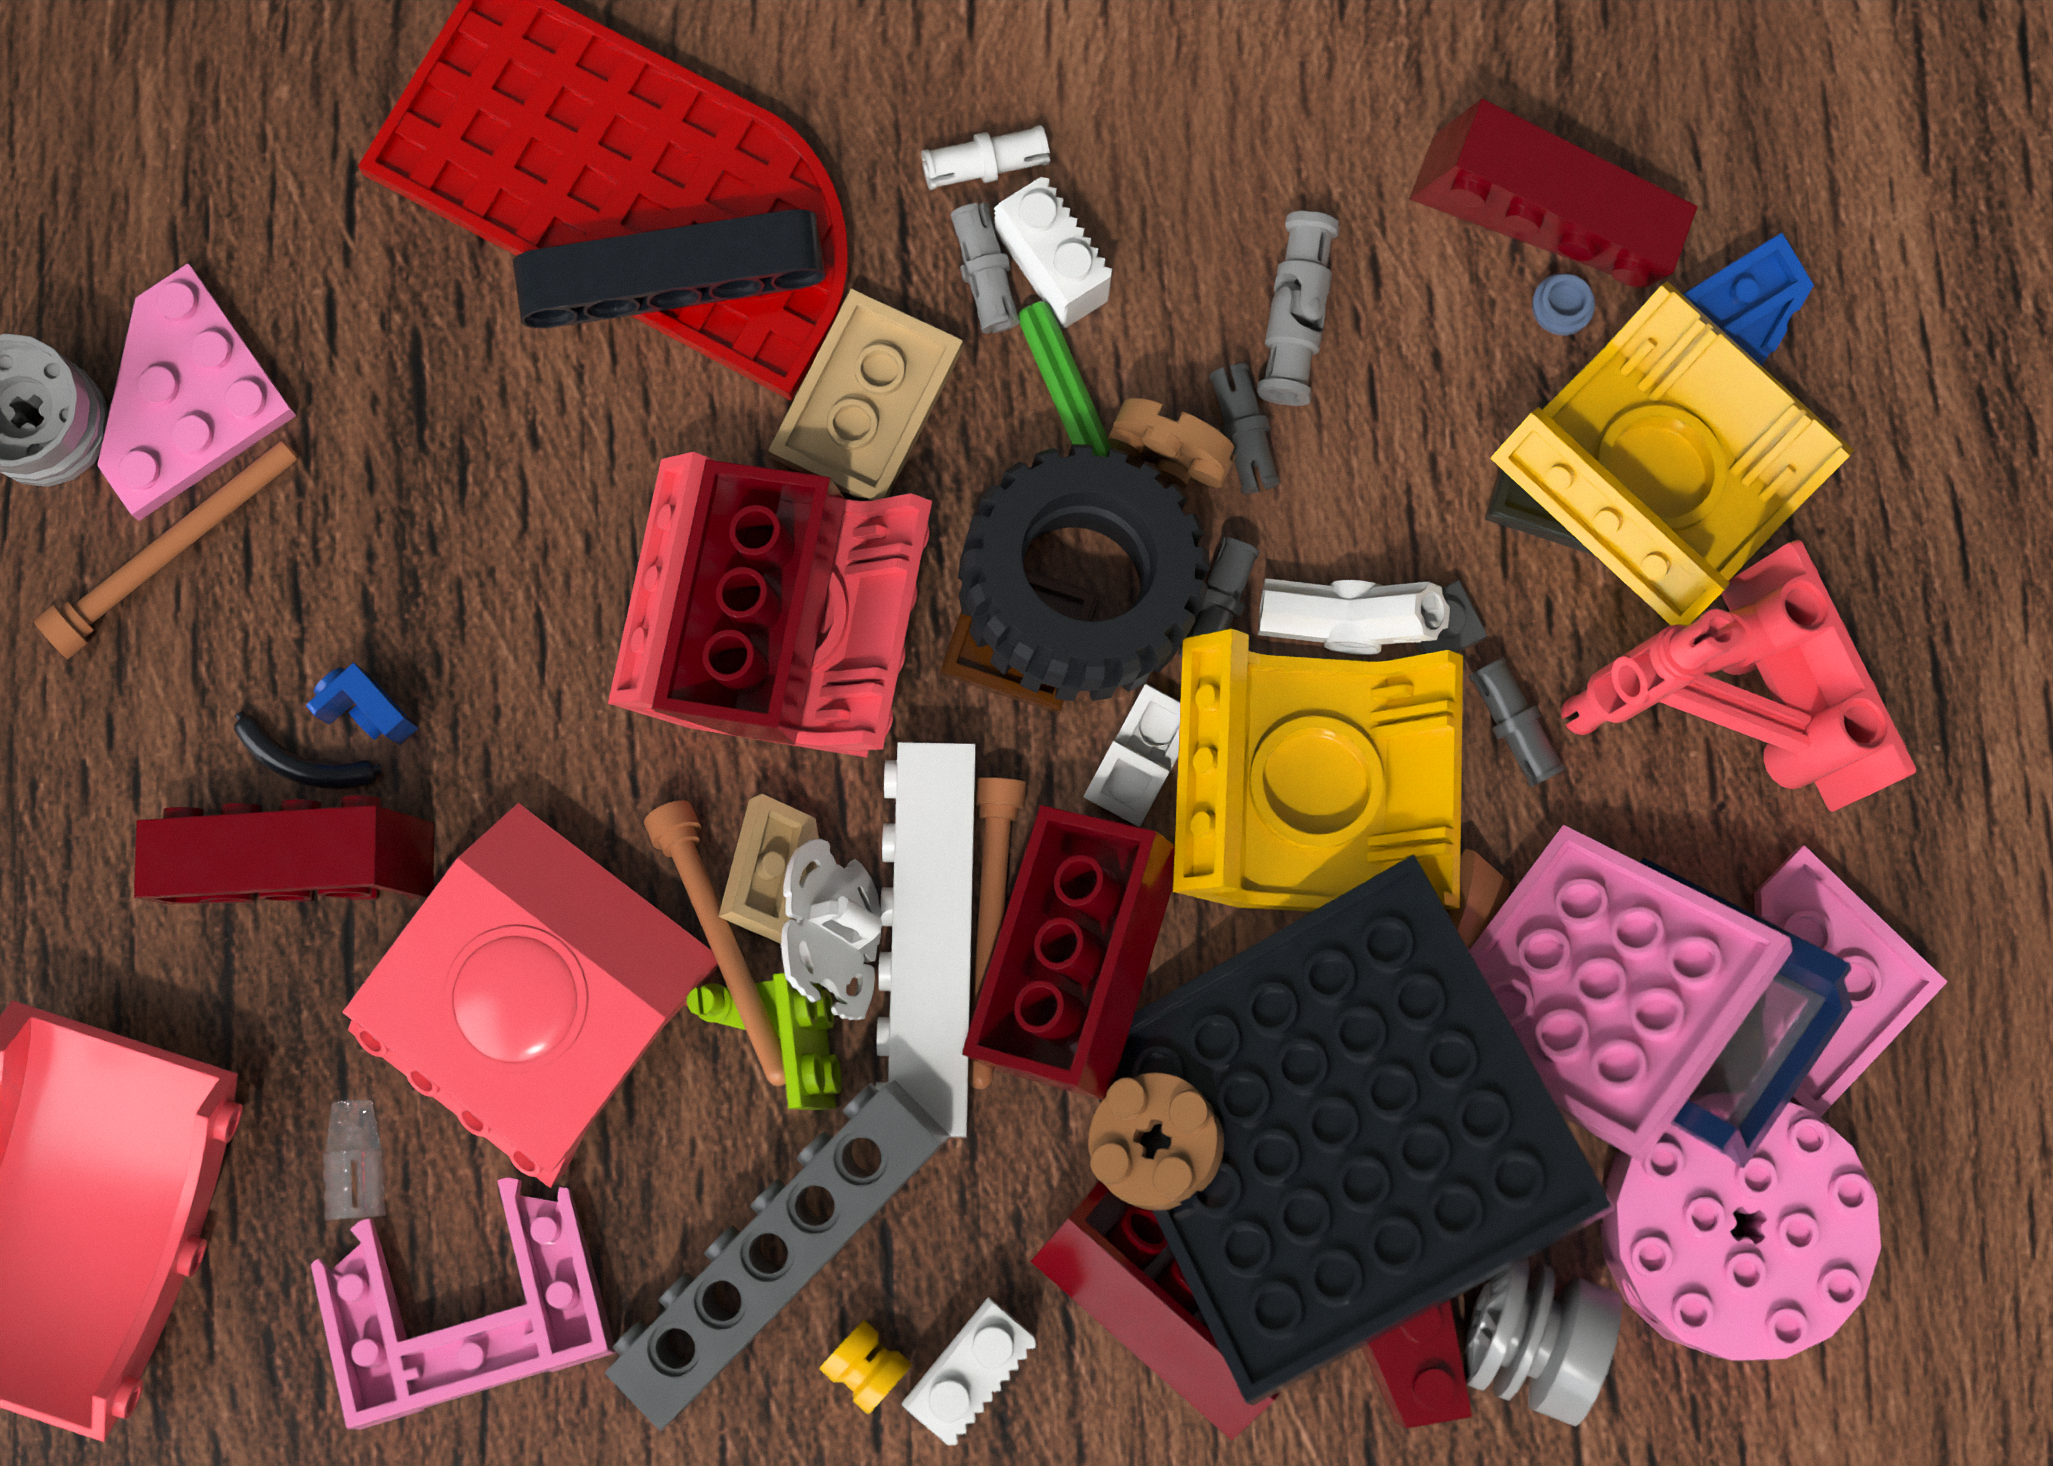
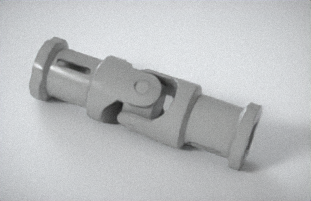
(1298, 308)

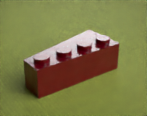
(1552, 196)
(283, 853)
(1421, 1370)

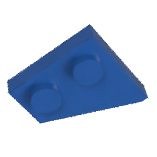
(1755, 296)

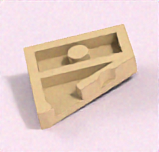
(760, 864)

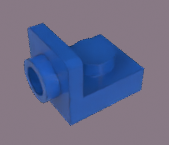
(373, 709)

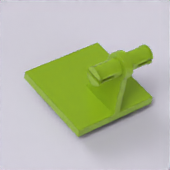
(802, 1027)

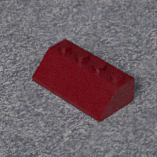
(750, 600)
(1129, 1281)

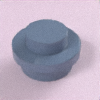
(1563, 304)

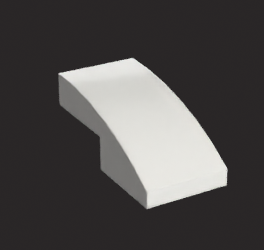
(1139, 757)

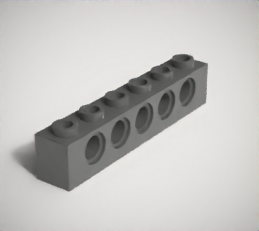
(666, 1383)

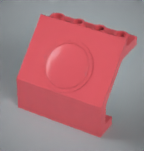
(860, 624)
(527, 991)

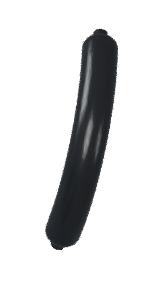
(299, 769)

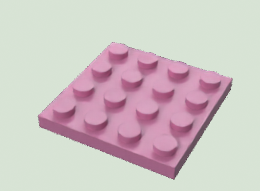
(1622, 984)

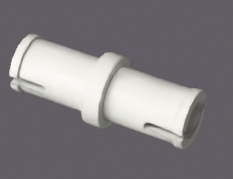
(985, 157)

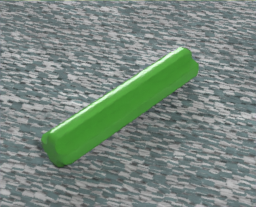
(1063, 377)

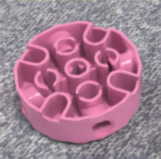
(1756, 1295)

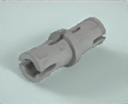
(985, 268)

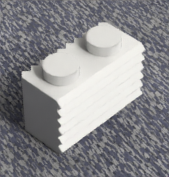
(1053, 251)
(969, 1372)

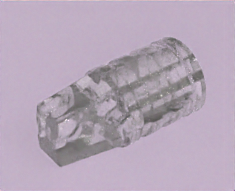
(356, 1139)

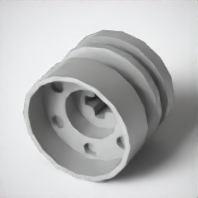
(67, 398)
(1556, 1342)

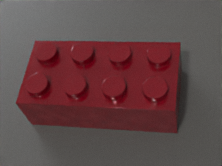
(1073, 952)

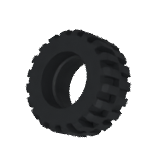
(1095, 496)

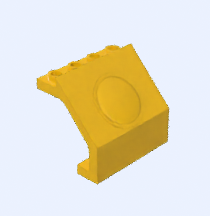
(1672, 456)
(1314, 773)

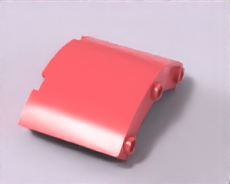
(99, 1209)

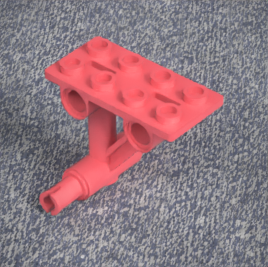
(1780, 620)

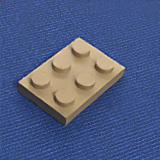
(866, 398)

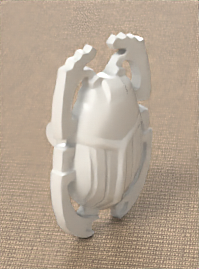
(833, 928)

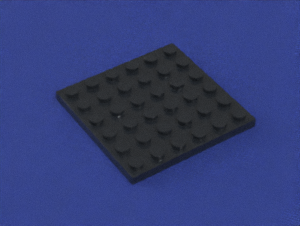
(1370, 1130)

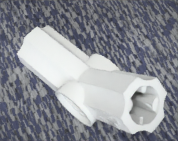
(1352, 613)

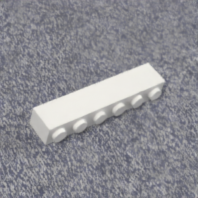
(929, 927)

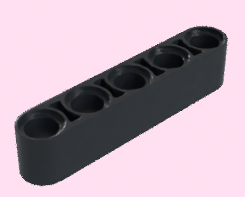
(669, 269)

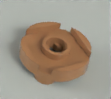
(1176, 447)
(1174, 1173)

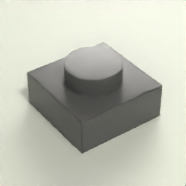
(1463, 626)

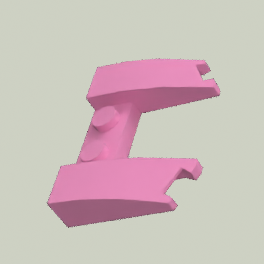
(393, 1377)

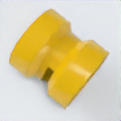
(866, 1366)

